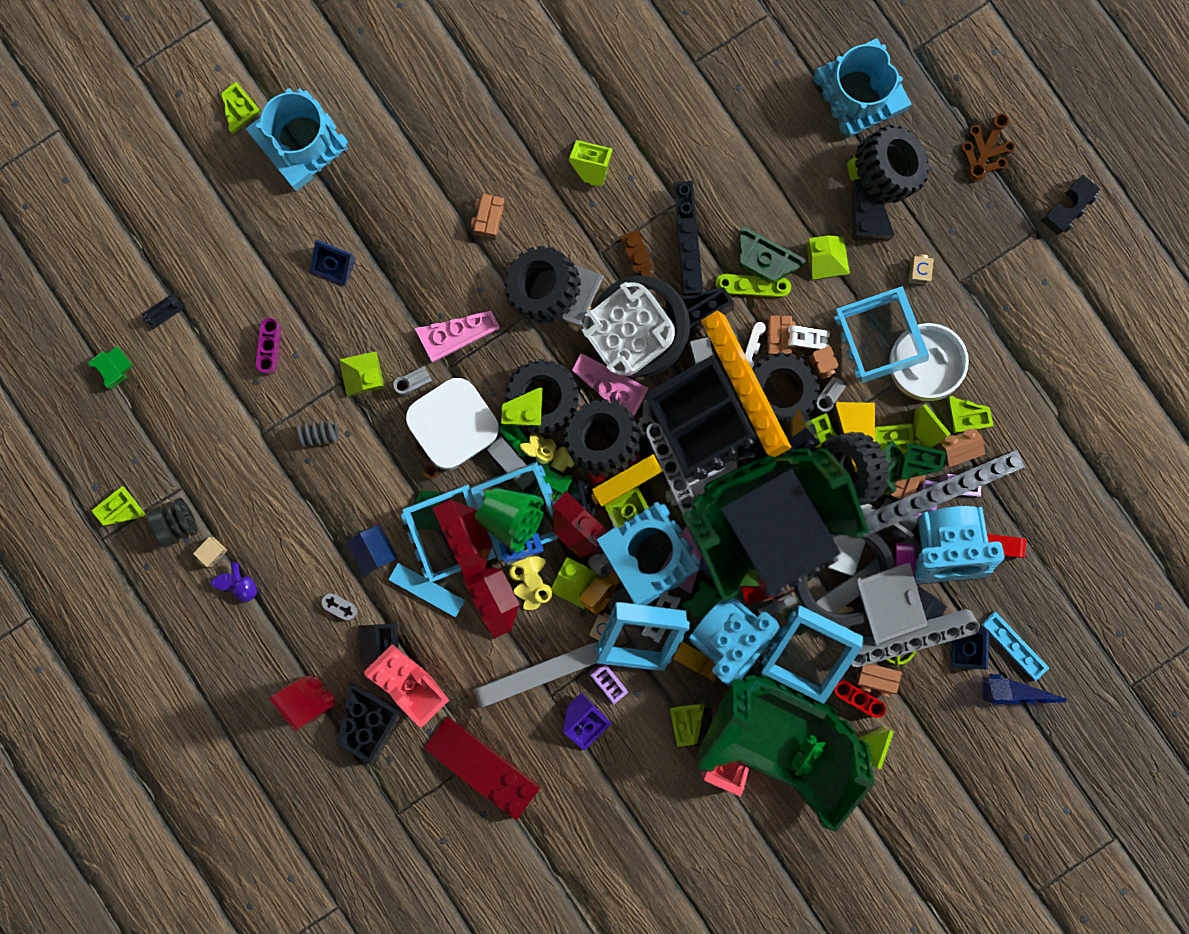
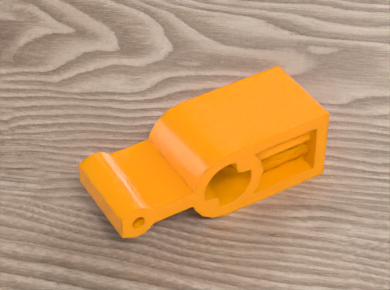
(600, 592)
(695, 660)

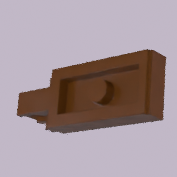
(636, 253)

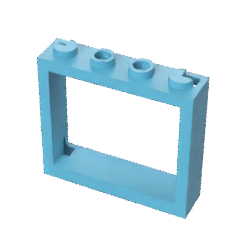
(872, 302)
(477, 492)
(414, 536)
(642, 616)
(825, 626)

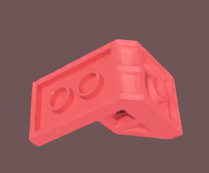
(407, 684)
(728, 777)

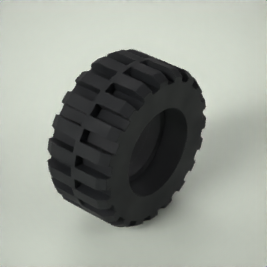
(906, 155)
(527, 268)
(799, 372)
(561, 378)
(596, 416)
(868, 460)

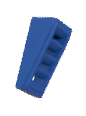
(522, 555)

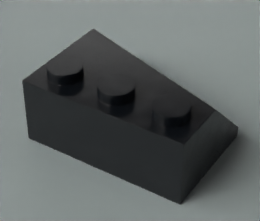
(367, 723)

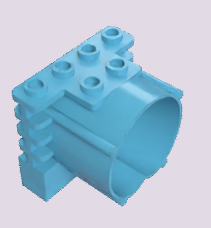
(884, 79)
(302, 164)
(621, 546)
(955, 546)
(734, 638)

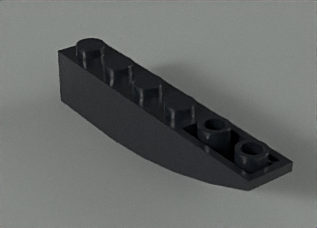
(688, 238)

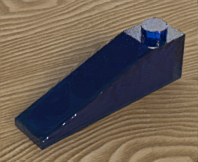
(1007, 691)

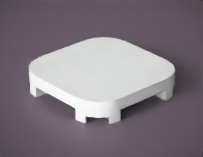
(628, 329)
(452, 423)

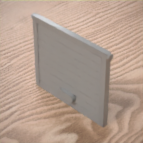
(589, 285)
(892, 603)

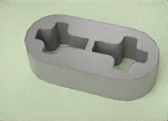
(337, 610)

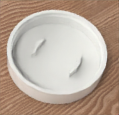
(942, 371)

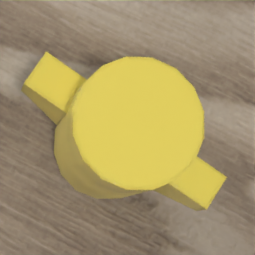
(562, 460)

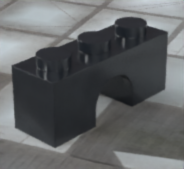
(1081, 193)

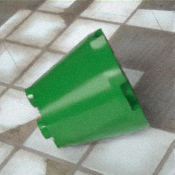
(510, 516)

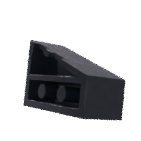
(868, 215)
(703, 305)
(799, 433)

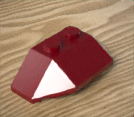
(576, 526)
(465, 536)
(493, 599)

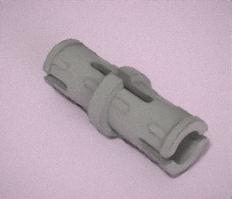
(778, 605)

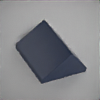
(332, 262)
(371, 550)
(971, 651)

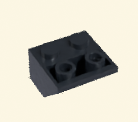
(376, 639)

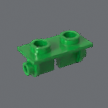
(514, 437)
(803, 762)

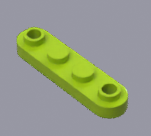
(753, 286)

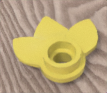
(539, 448)
(528, 565)
(530, 592)

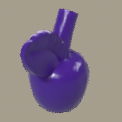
(241, 587)

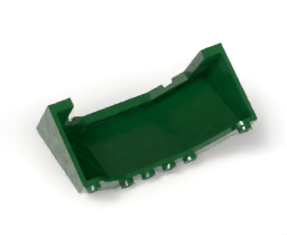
(820, 477)
(765, 728)

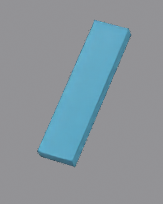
(428, 591)
(1014, 646)

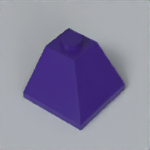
(584, 721)

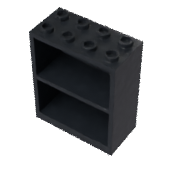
(703, 418)
(779, 534)

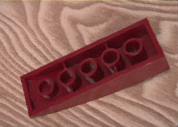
(303, 701)
(483, 768)

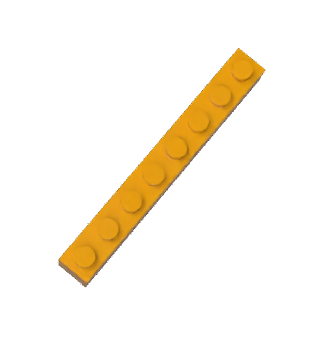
(746, 384)

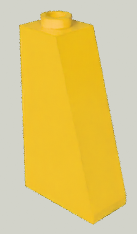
(855, 418)
(626, 481)

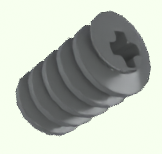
(318, 433)

